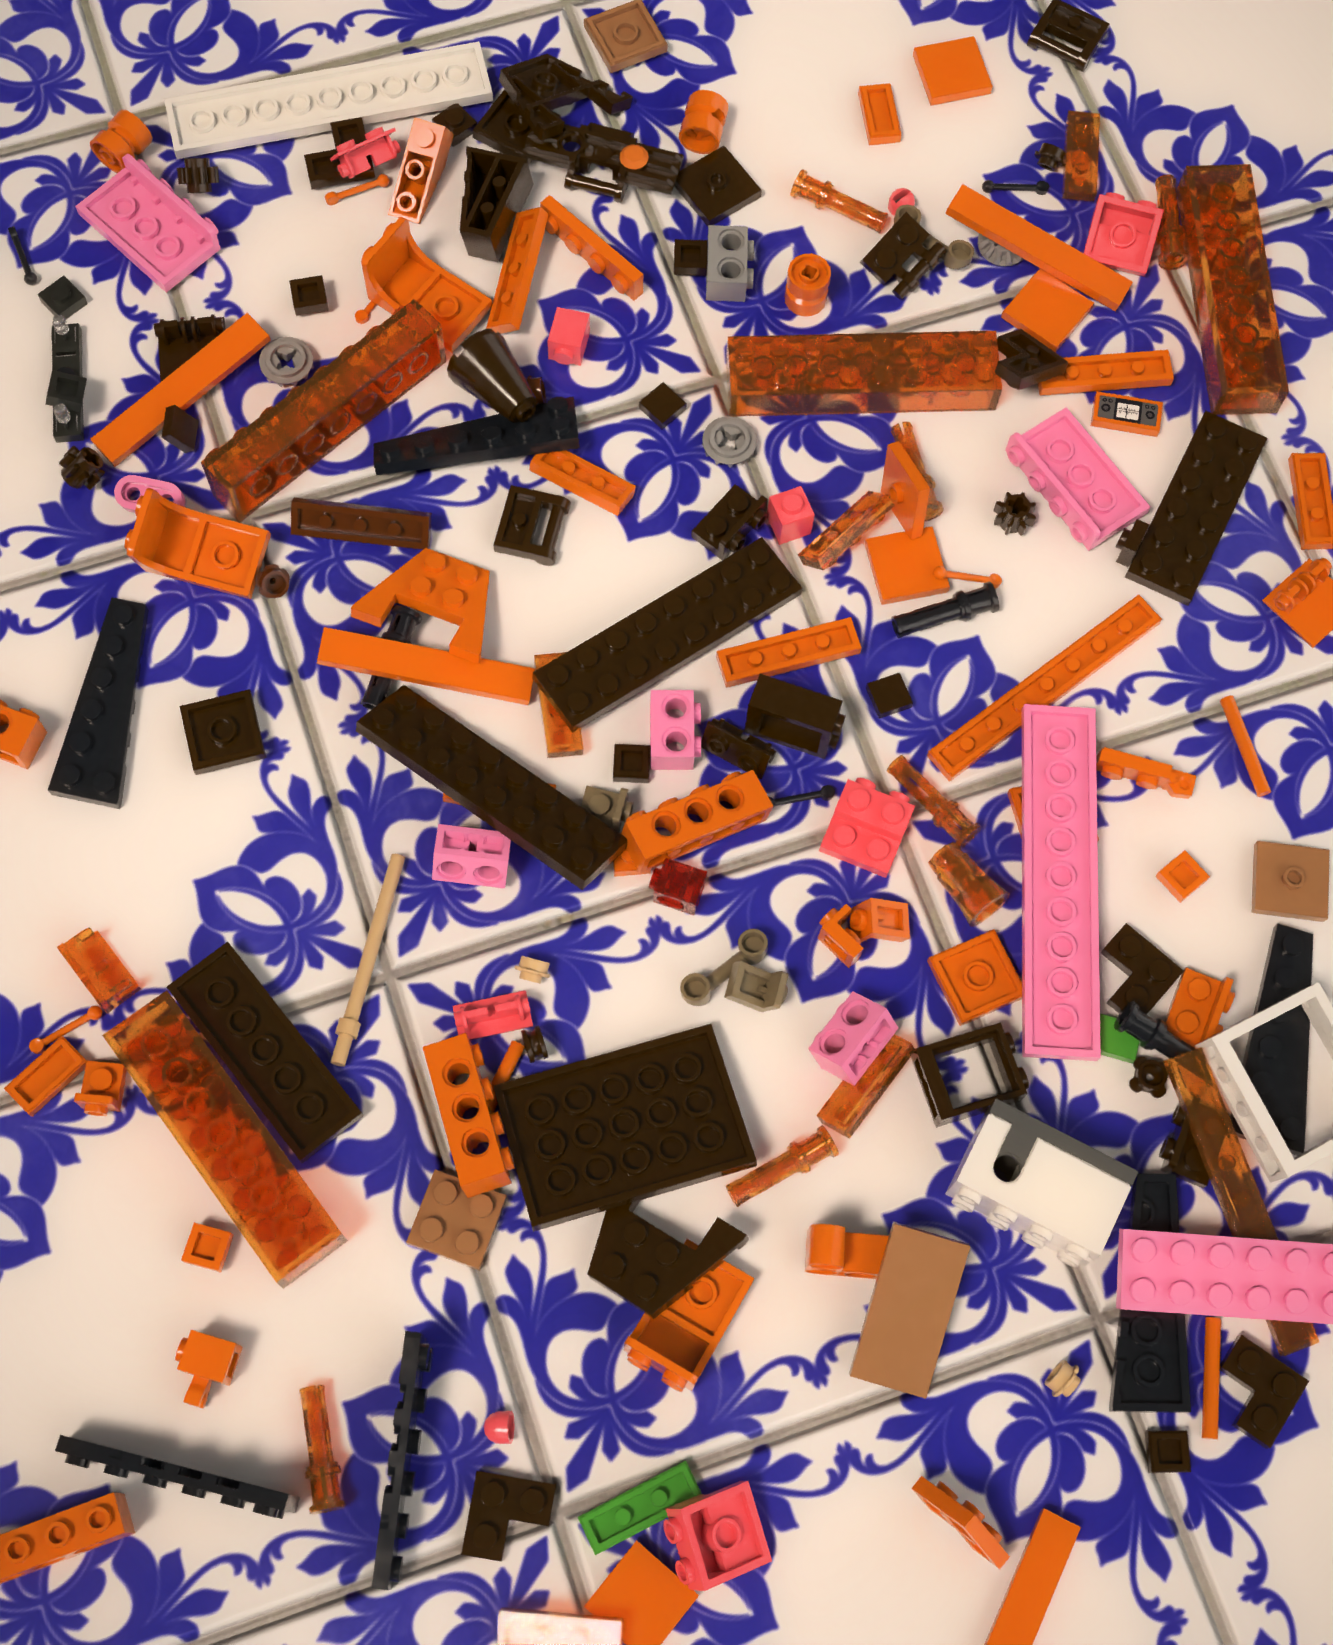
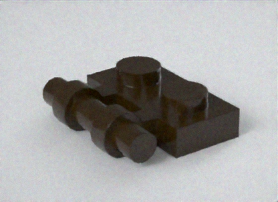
(895, 248)

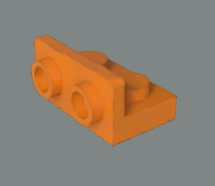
(1198, 1006)

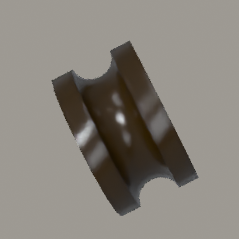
(534, 1044)

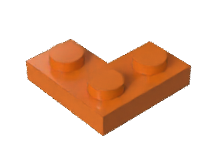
(964, 1519)

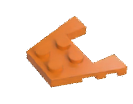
(438, 588)

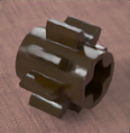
(198, 175)
(81, 467)
(1014, 504)

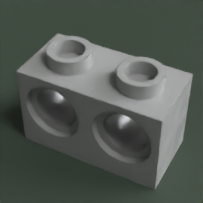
(728, 263)

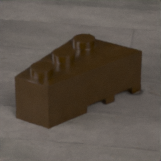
(493, 195)

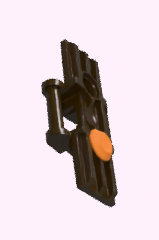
(611, 148)

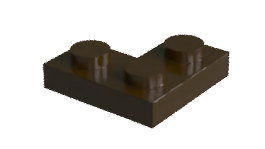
(323, 171)
(1026, 360)
(1147, 967)
(1272, 1386)
(496, 1502)

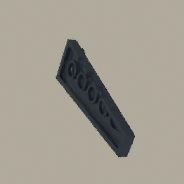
(482, 439)
(98, 735)
(1280, 1048)
(1151, 1345)
(194, 1482)
(394, 1524)

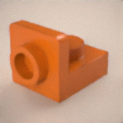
(880, 920)
(840, 941)
(102, 1088)

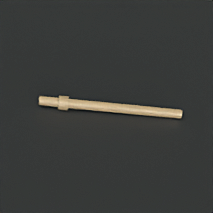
(348, 1026)

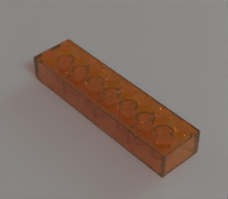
(1232, 290)
(862, 373)
(325, 410)
(225, 1139)

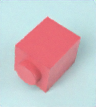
(568, 336)
(790, 515)

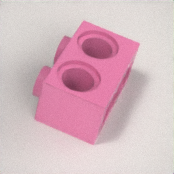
(669, 729)
(471, 856)
(853, 1038)

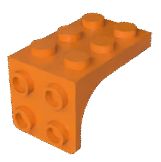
(399, 272)
(196, 546)
(689, 1330)

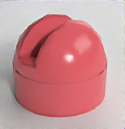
(905, 197)
(500, 1427)

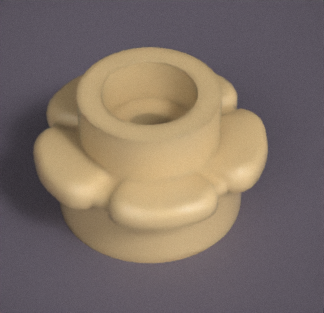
(532, 969)
(1063, 1379)

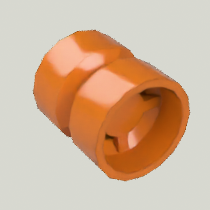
(703, 121)
(124, 135)
(807, 284)

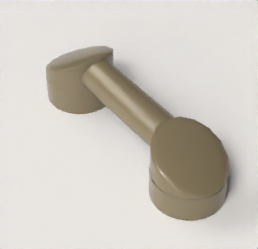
(959, 252)
(752, 949)

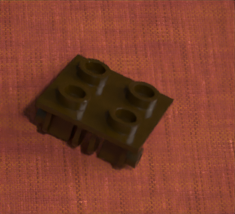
(183, 339)

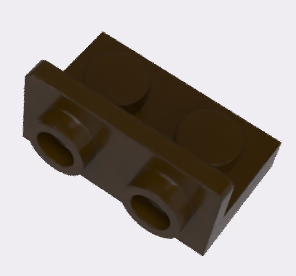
(730, 521)
(1182, 1154)

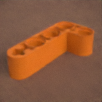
(843, 1253)

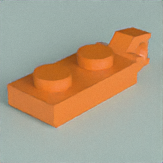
(1146, 772)

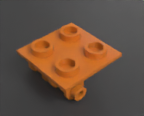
(1306, 601)

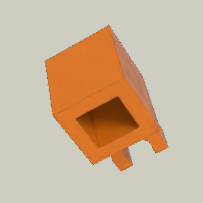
(208, 1361)

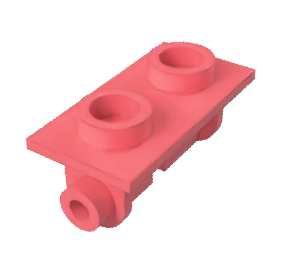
(353, 155)
(493, 1015)

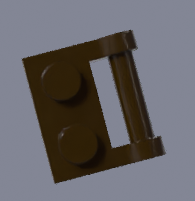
(1072, 26)
(520, 523)

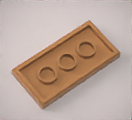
(909, 1310)

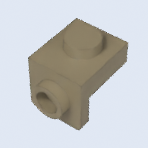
(756, 987)

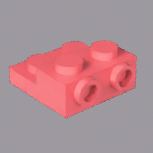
(1123, 233)
(867, 826)
(717, 1536)

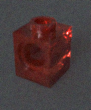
(678, 886)

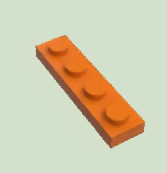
(593, 249)
(517, 270)
(1111, 373)
(788, 652)

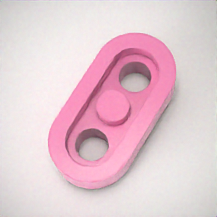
(132, 483)

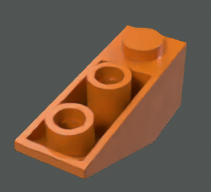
(420, 169)

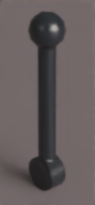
(1040, 188)
(29, 277)
(826, 793)

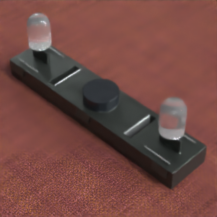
(67, 359)

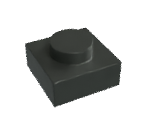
(62, 298)
(67, 390)

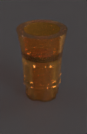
(967, 884)

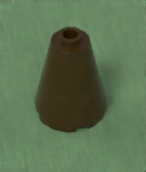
(493, 376)

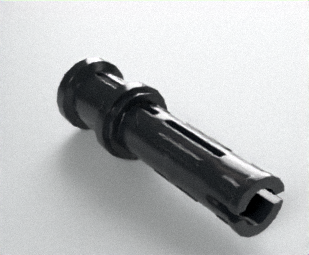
(960, 606)
(399, 630)
(1150, 1032)

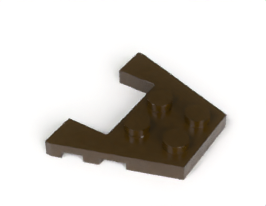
(550, 83)
(650, 1265)

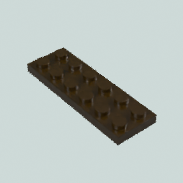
(1196, 508)
(265, 1052)

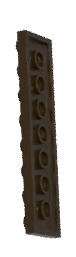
(666, 634)
(492, 786)

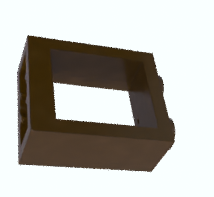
(794, 716)
(933, 1085)

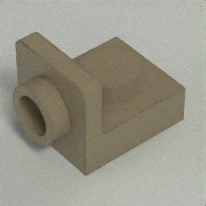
(608, 806)

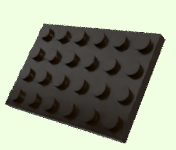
(623, 1127)

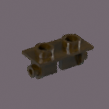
(726, 742)

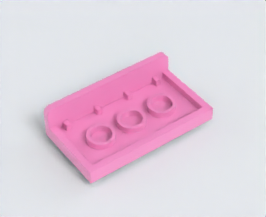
(150, 224)
(1076, 478)

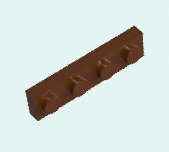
(360, 523)

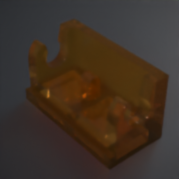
(99, 969)

